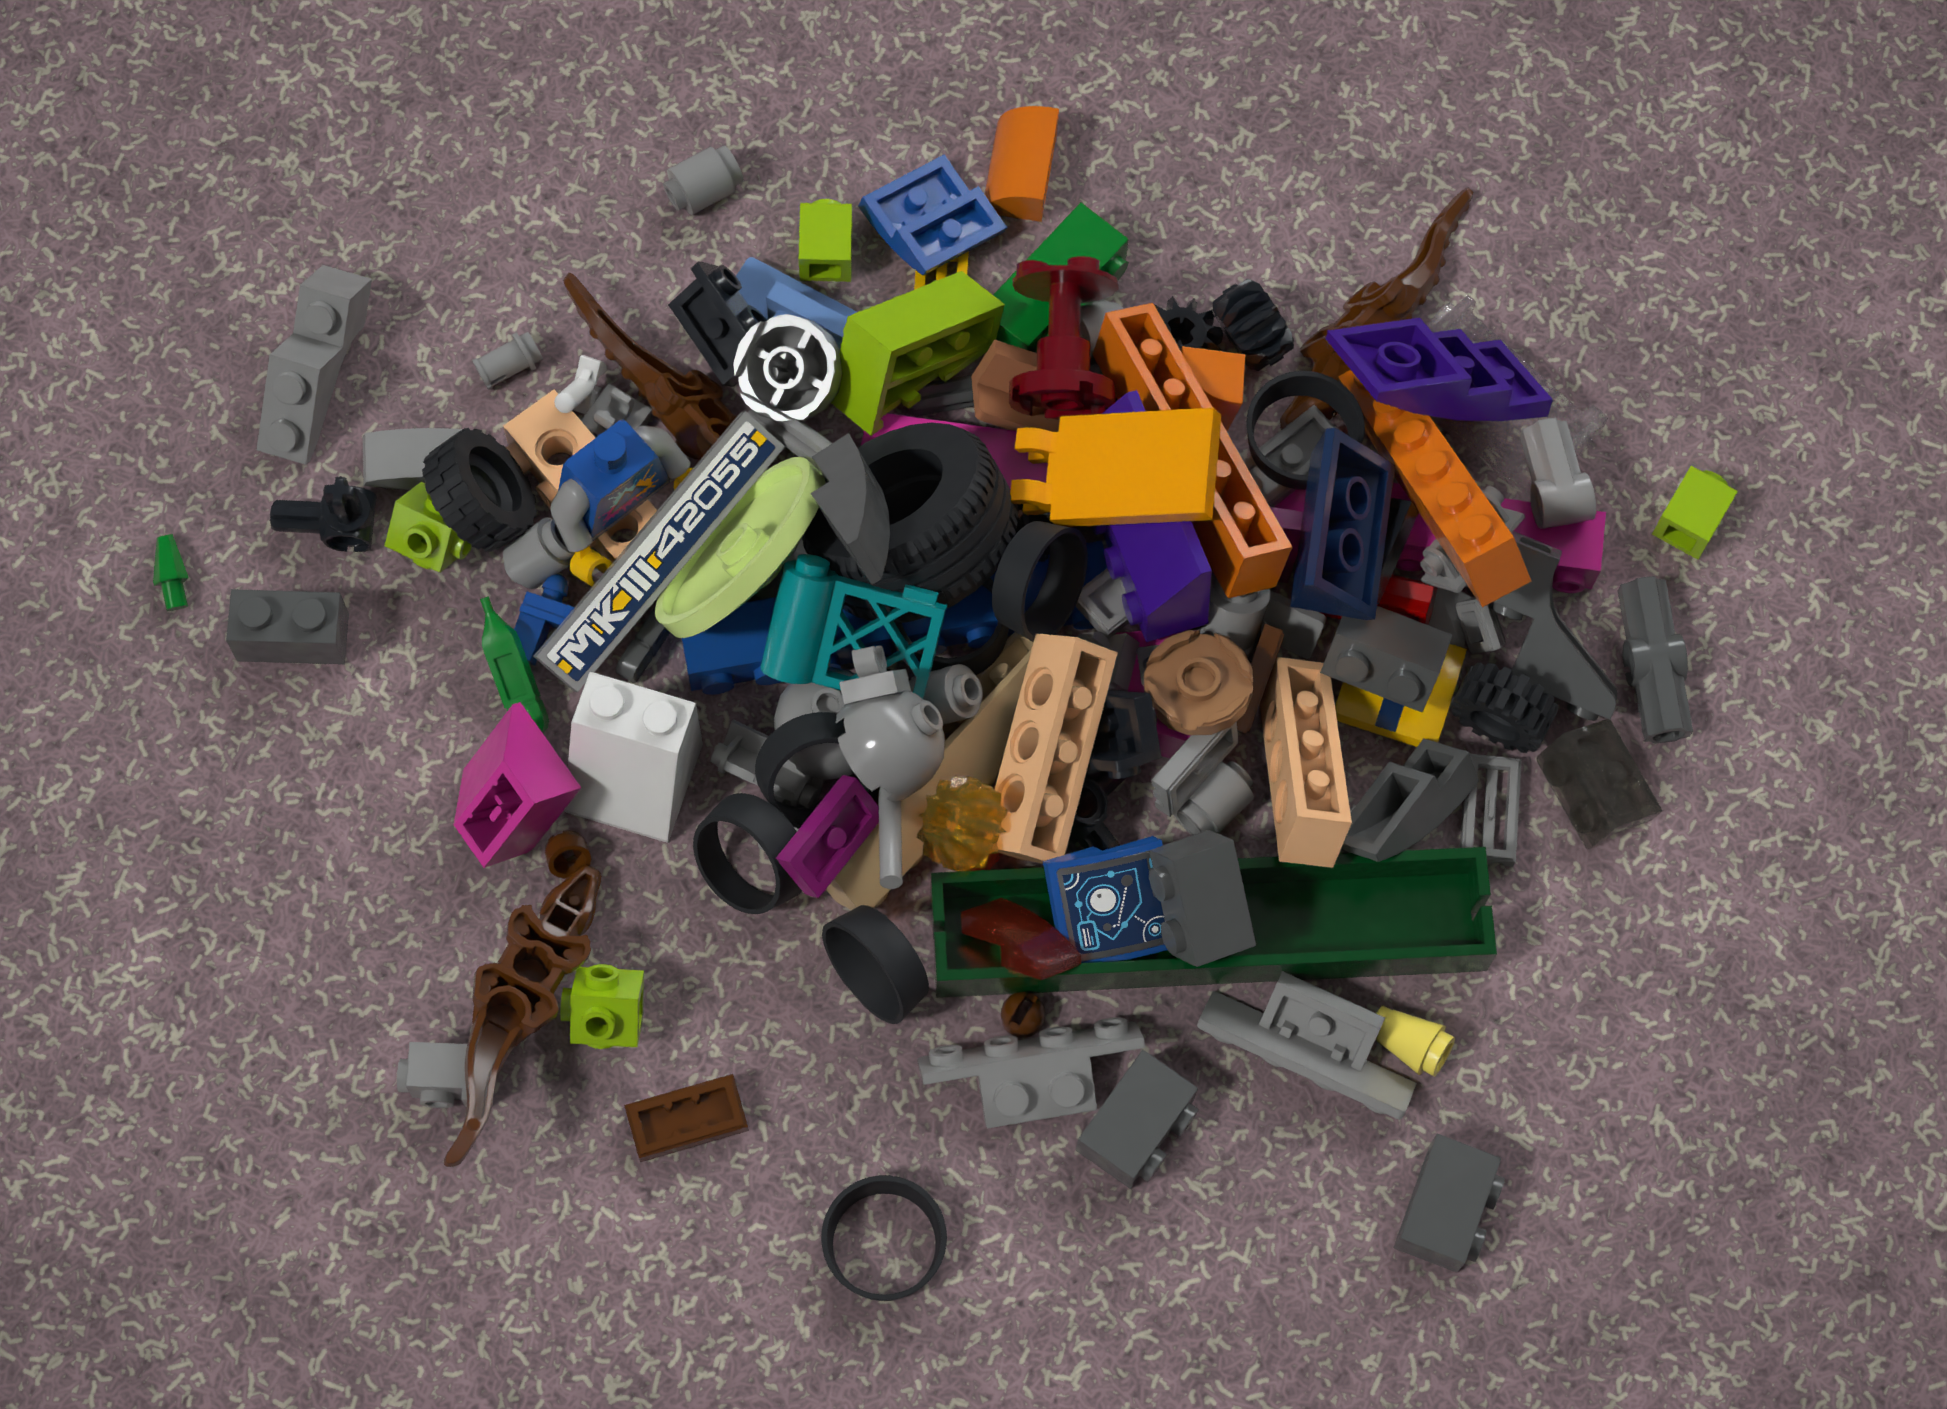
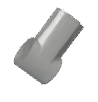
(1558, 487)

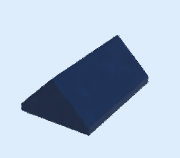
(1343, 528)

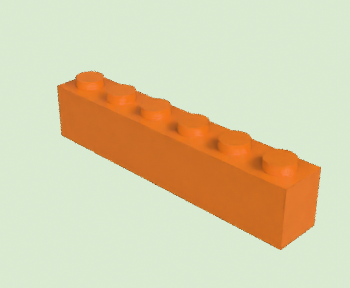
(1444, 496)
(1244, 536)

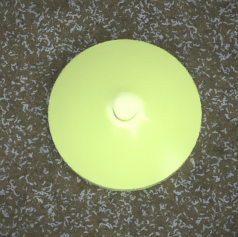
(742, 550)

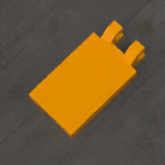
(1123, 468)

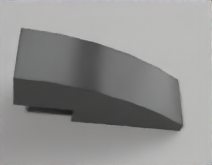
(854, 505)
(1410, 800)

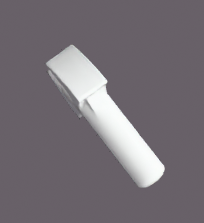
(582, 391)

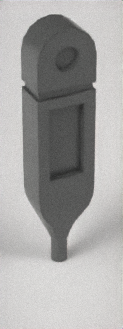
(642, 649)

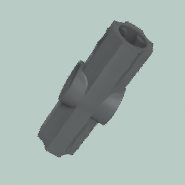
(1655, 660)

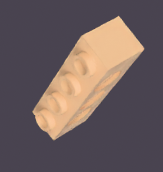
(546, 431)
(1051, 744)
(1304, 763)

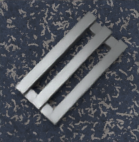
(1493, 764)
(1190, 768)

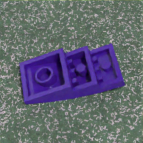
(1440, 372)

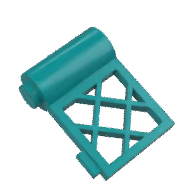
(809, 617)

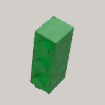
(1079, 234)

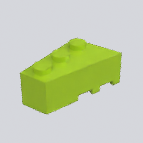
(910, 342)

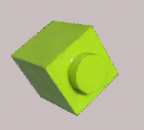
(825, 241)
(1695, 511)

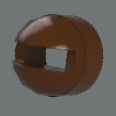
(562, 842)
(1032, 1019)

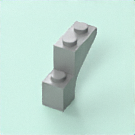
(307, 364)

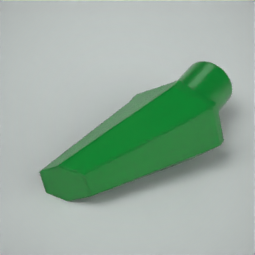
(170, 573)

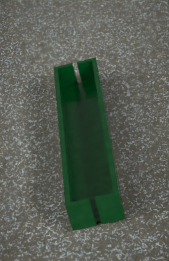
(1306, 921)

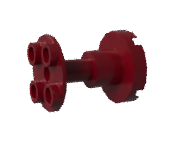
(1063, 358)

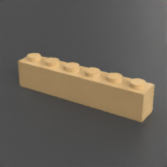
(971, 749)

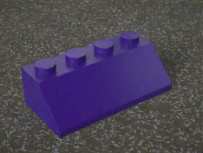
(1159, 566)

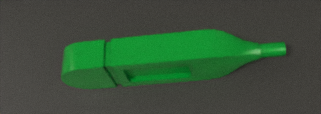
(510, 666)

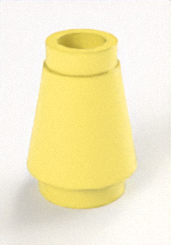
(1415, 1041)

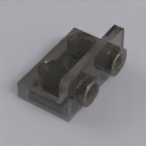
(1597, 782)

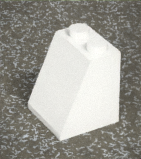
(632, 756)

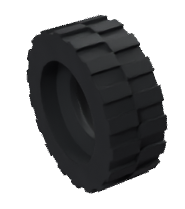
(479, 489)

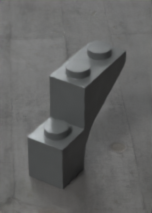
(1550, 649)

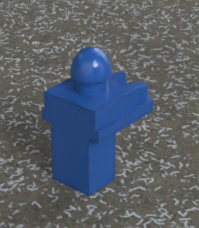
(541, 613)

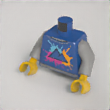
(608, 483)

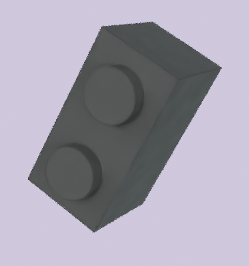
(287, 626)
(1388, 657)
(1201, 898)
(1138, 1119)
(1449, 1204)

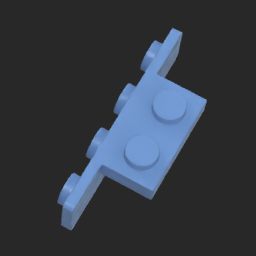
(780, 294)

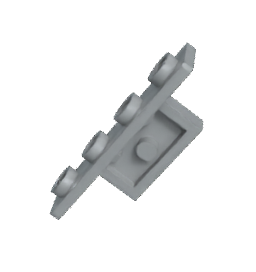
(1315, 1038)
(1033, 1075)

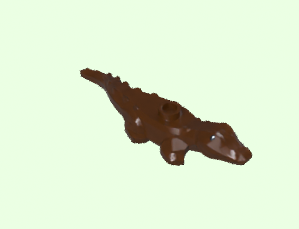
(1382, 304)
(684, 403)
(519, 990)

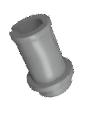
(508, 360)

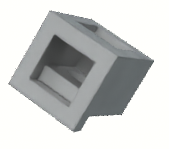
(434, 1073)

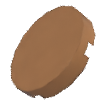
(1198, 682)

